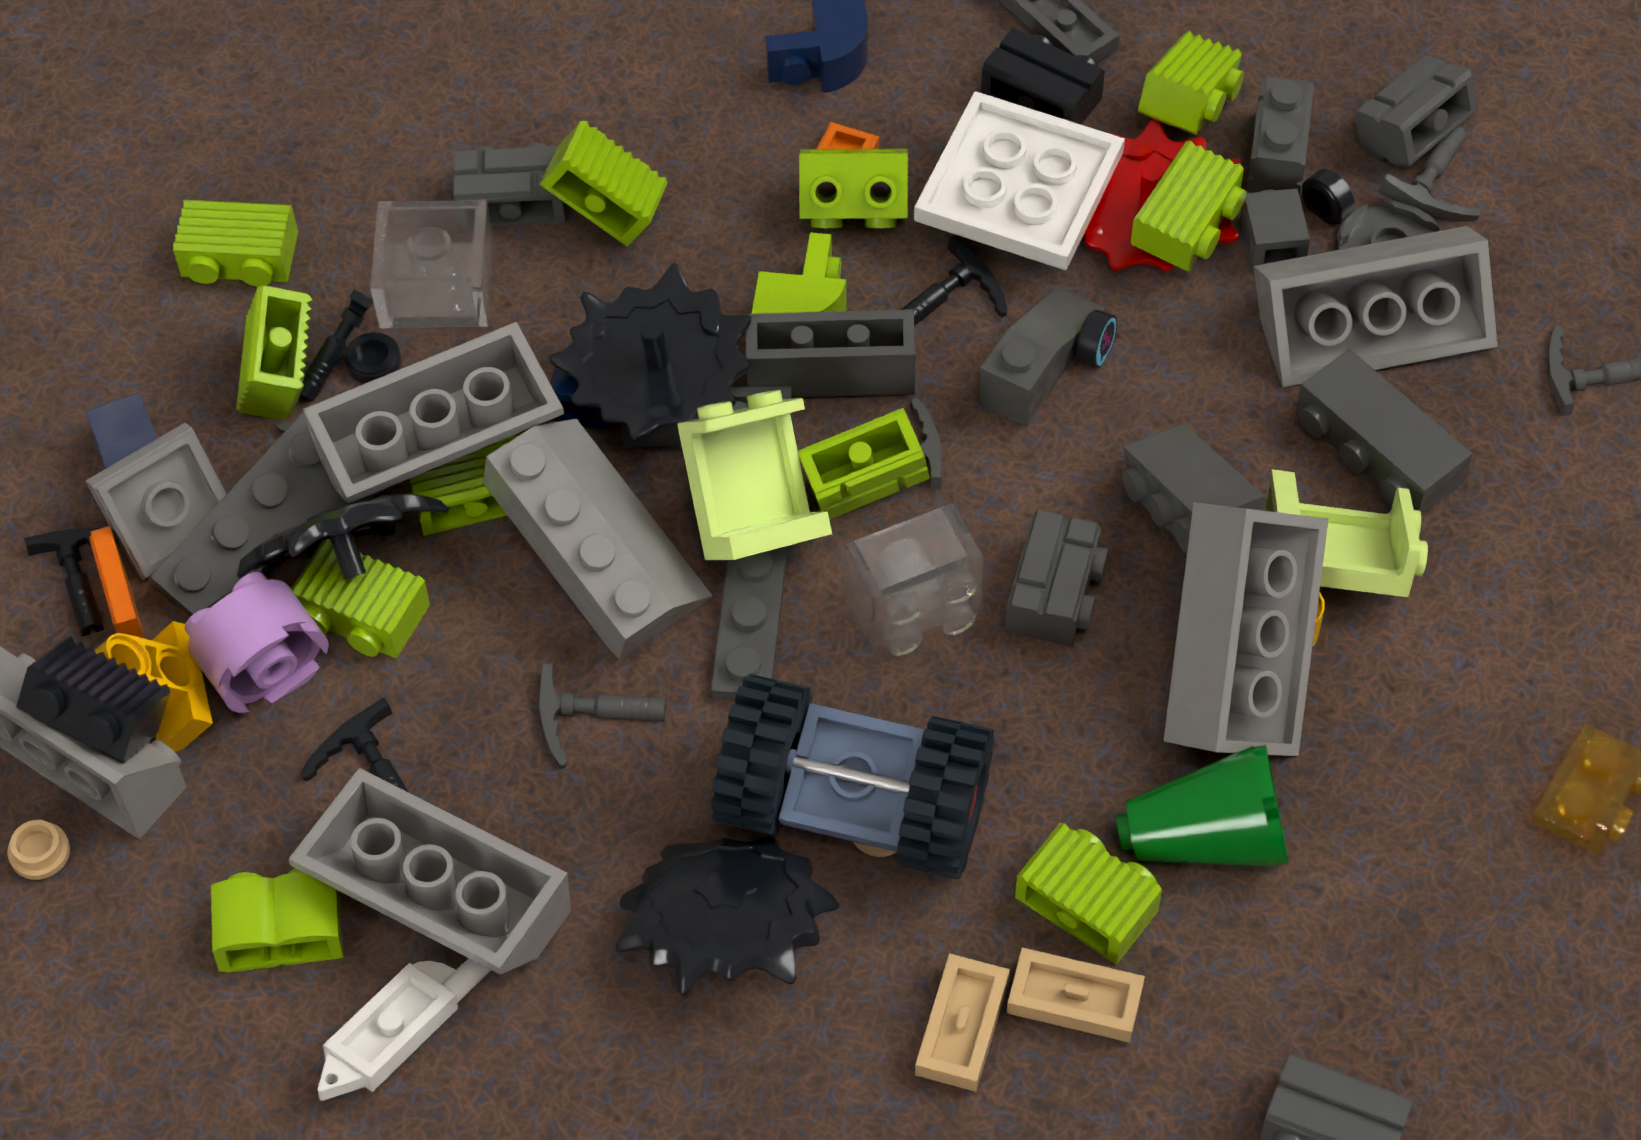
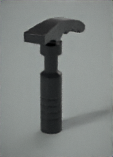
(971, 268)
(335, 345)
(77, 583)
(364, 741)

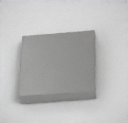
(157, 497)

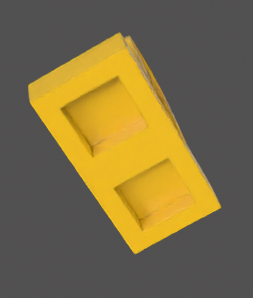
(171, 664)

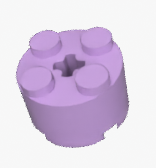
(255, 642)

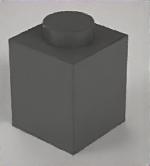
(1273, 227)

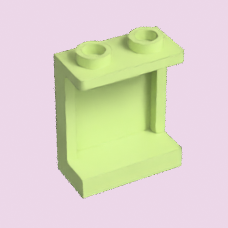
(748, 478)
(1361, 547)

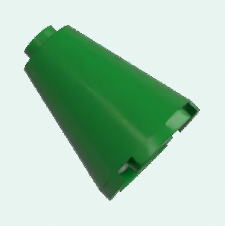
(1210, 816)

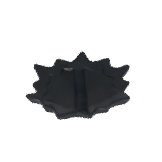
(654, 355)
(341, 528)
(725, 910)

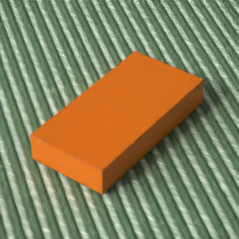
(115, 582)

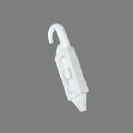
(394, 1025)

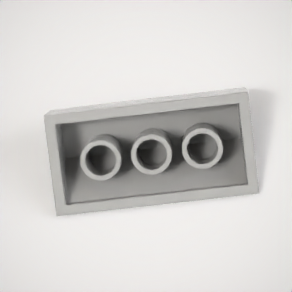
(1380, 300)
(431, 413)
(593, 534)
(1245, 630)
(125, 793)
(436, 873)

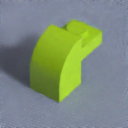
(814, 291)

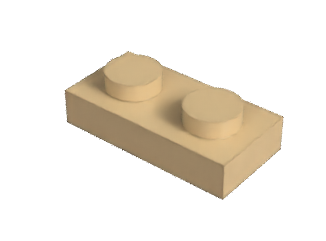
(1075, 994)
(962, 1022)

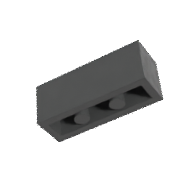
(833, 352)
(1381, 432)
(1179, 469)

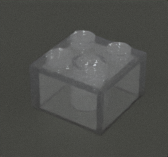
(432, 264)
(914, 581)

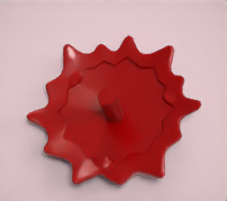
(1131, 184)

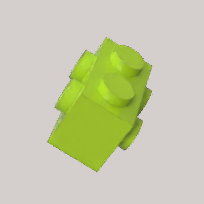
(853, 176)

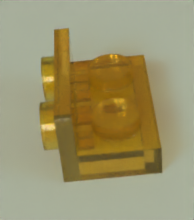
(1591, 791)

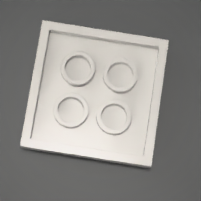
(1019, 180)

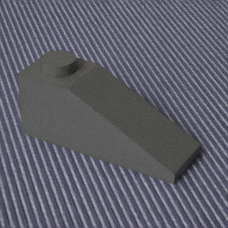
(1033, 356)

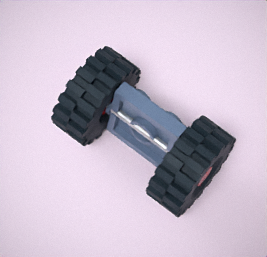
(852, 776)

